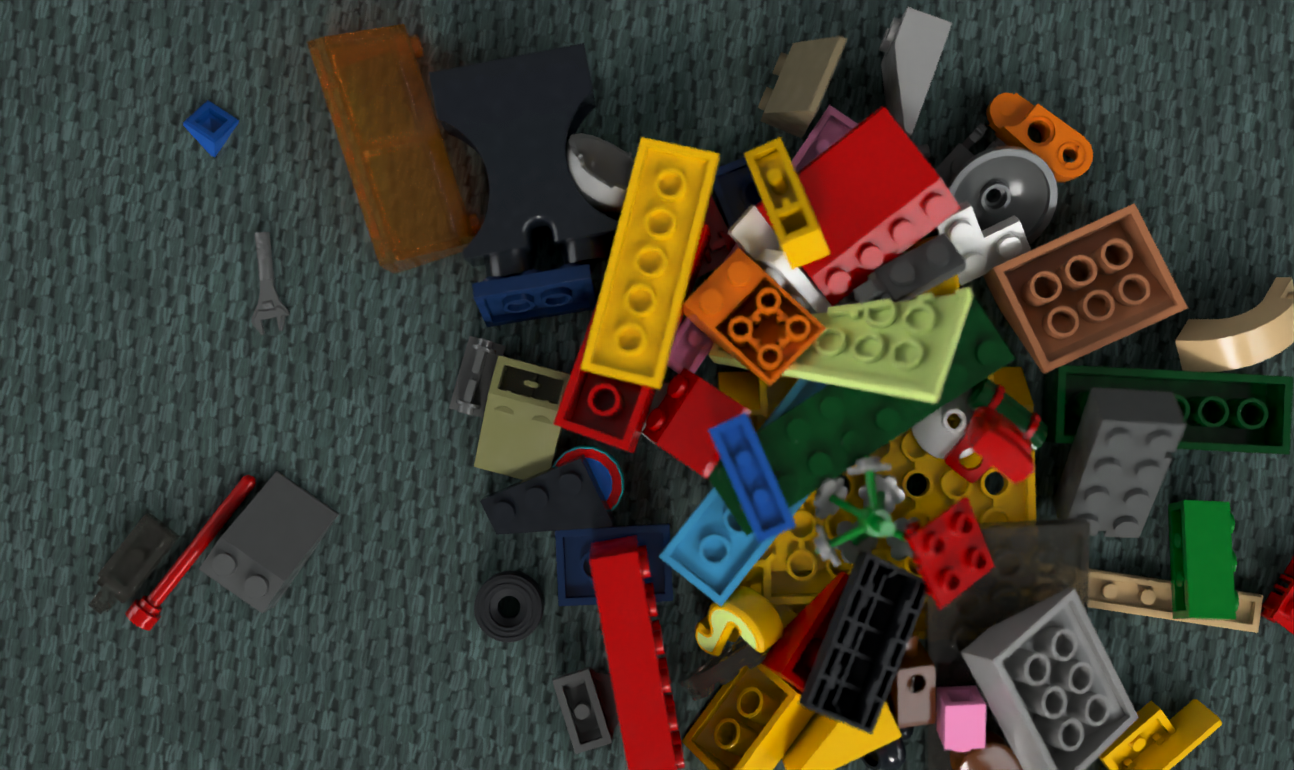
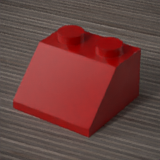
(684, 419)

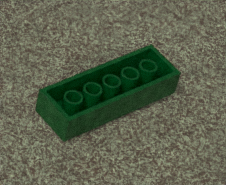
(1218, 408)

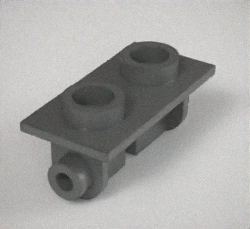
(475, 376)

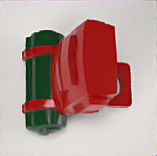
(999, 433)

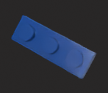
(752, 477)

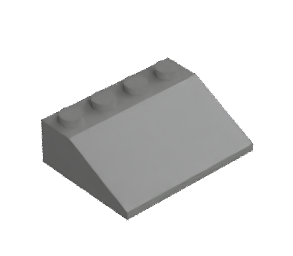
(1051, 685)

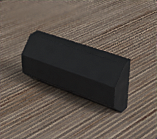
(864, 642)

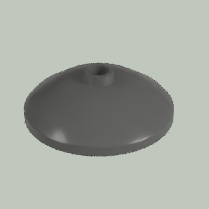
(1022, 186)

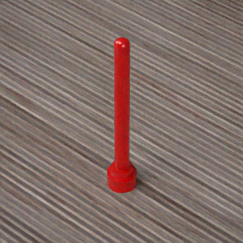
(147, 611)

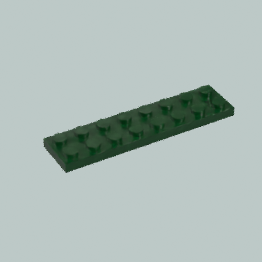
(846, 423)

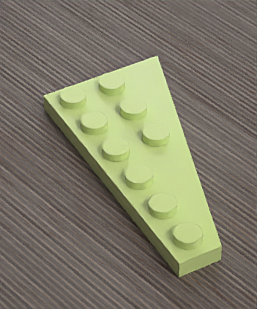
(882, 345)

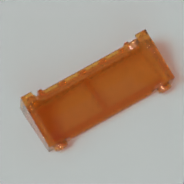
(393, 146)

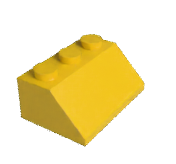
(748, 722)

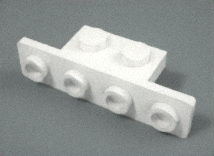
(763, 247)

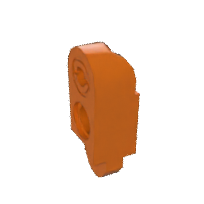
(1014, 115)

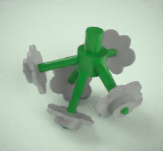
(873, 520)

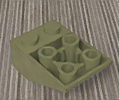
(519, 419)

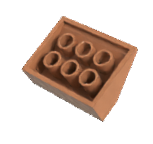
(1085, 289)

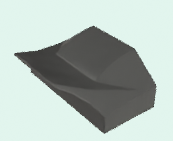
(587, 707)

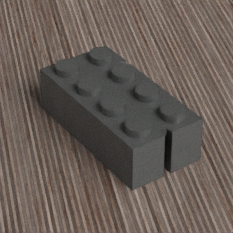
(1119, 459)

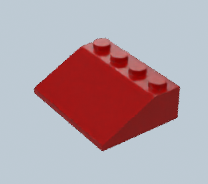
(870, 202)

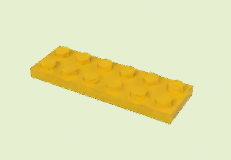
(650, 262)

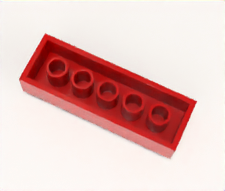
(610, 407)
(632, 651)

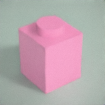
(960, 718)

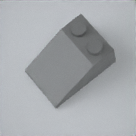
(909, 63)

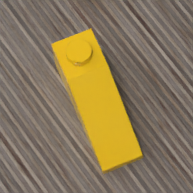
(786, 203)

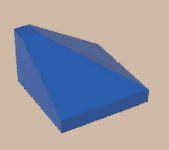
(211, 127)

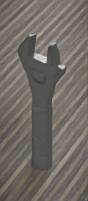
(269, 303)

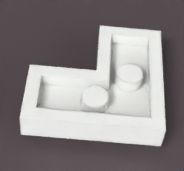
(983, 248)

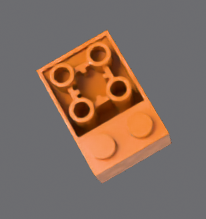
(752, 317)

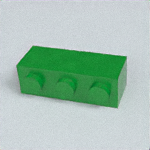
(1202, 560)

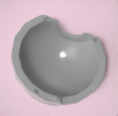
(599, 171)

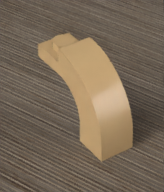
(1240, 339)

